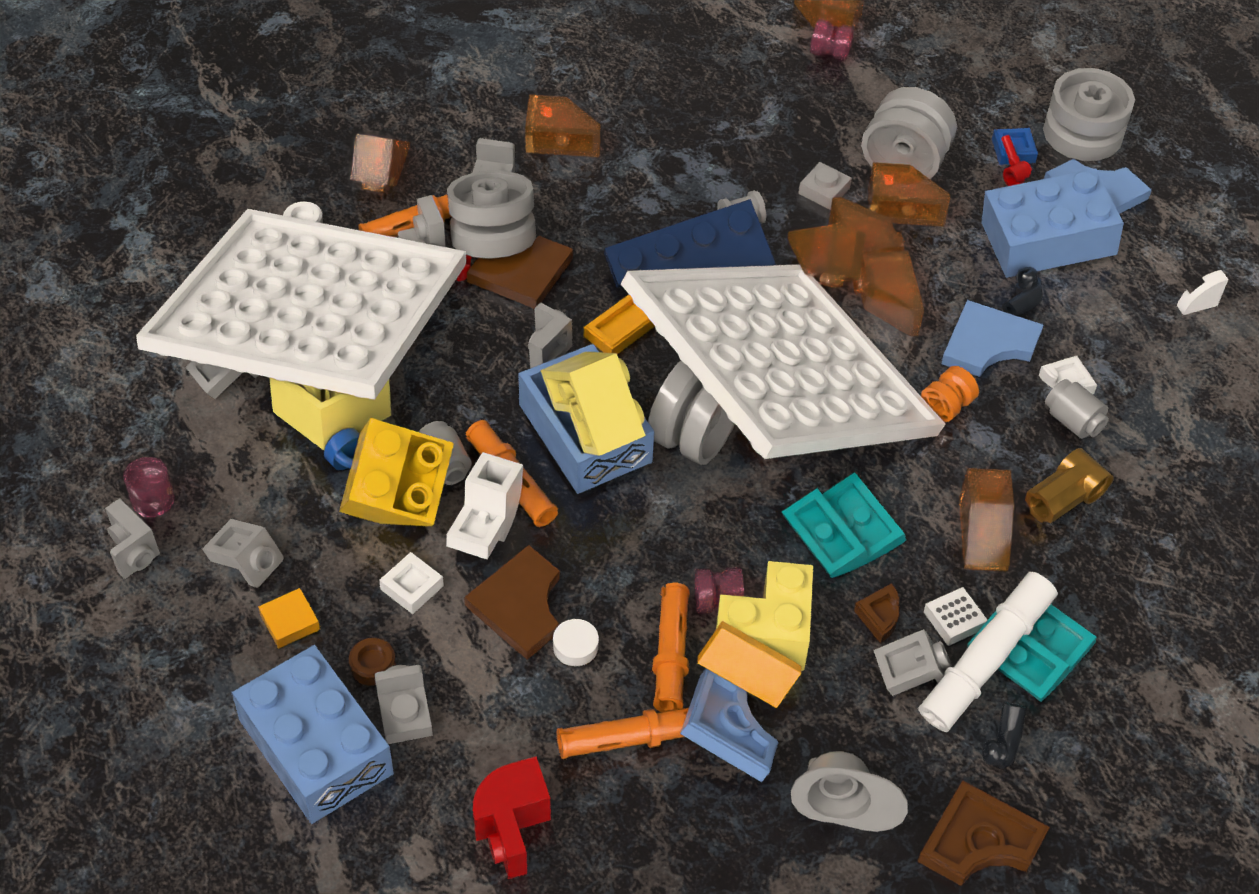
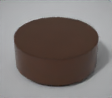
(370, 657)

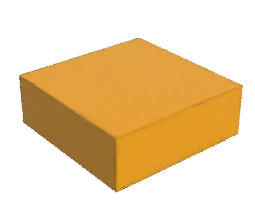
(289, 618)

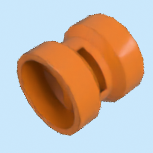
(951, 392)

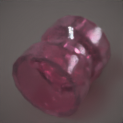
(831, 40)
(149, 486)
(728, 583)

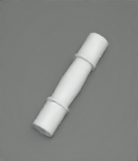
(988, 651)

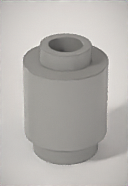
(1077, 409)
(459, 460)

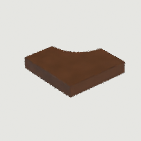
(525, 275)
(517, 601)
(979, 834)

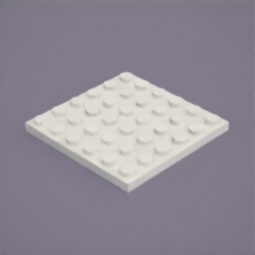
(305, 303)
(782, 358)

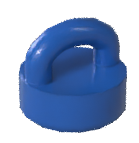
(341, 448)

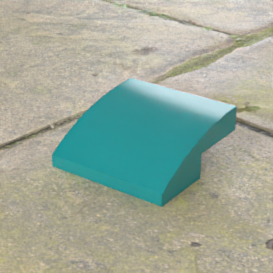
(844, 526)
(1047, 653)

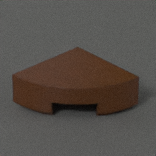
(880, 612)

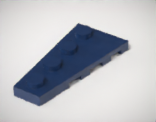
(708, 241)

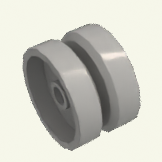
(1088, 114)
(910, 129)
(491, 213)
(689, 417)

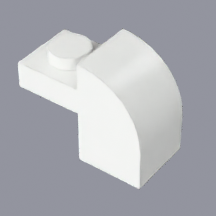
(489, 506)

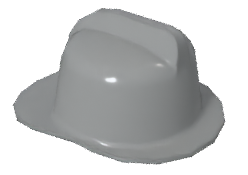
(846, 793)

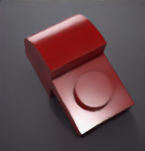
(506, 802)

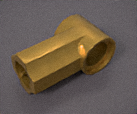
(1075, 481)

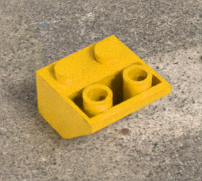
(396, 475)

